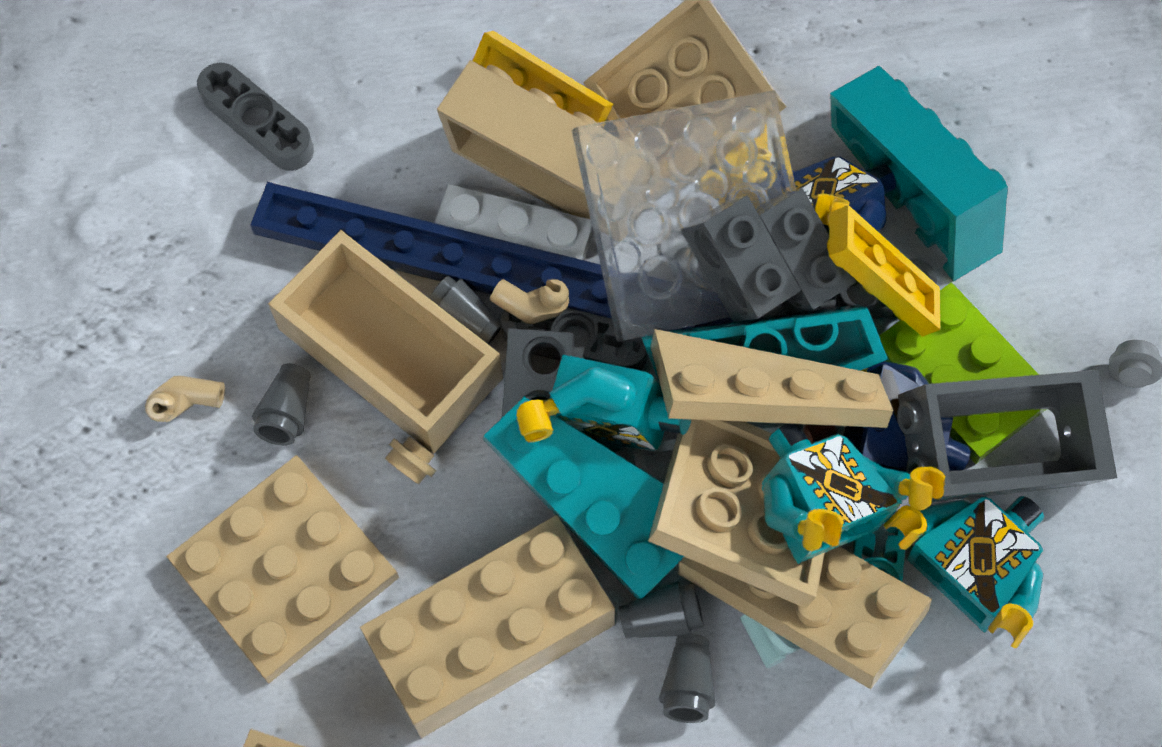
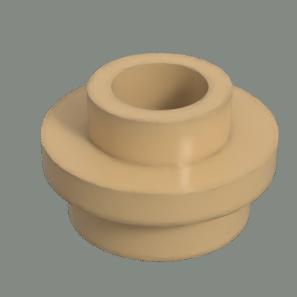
(411, 459)

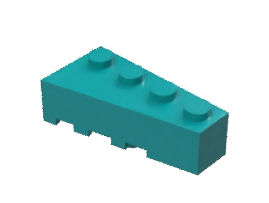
(936, 174)
(827, 336)
(593, 494)

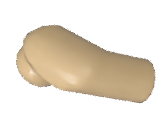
(535, 305)
(180, 394)

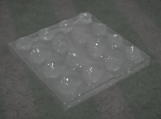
(657, 176)

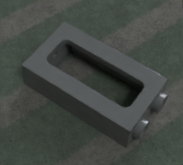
(1071, 397)

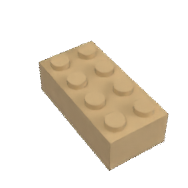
(516, 135)
(387, 341)
(489, 625)

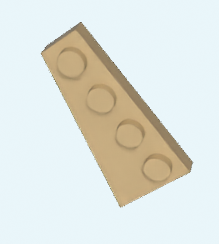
(750, 385)

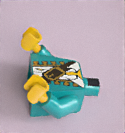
(605, 403)
(833, 493)
(979, 558)

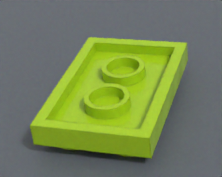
(964, 351)

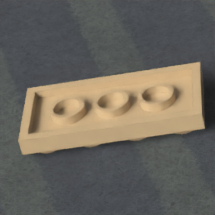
(851, 624)

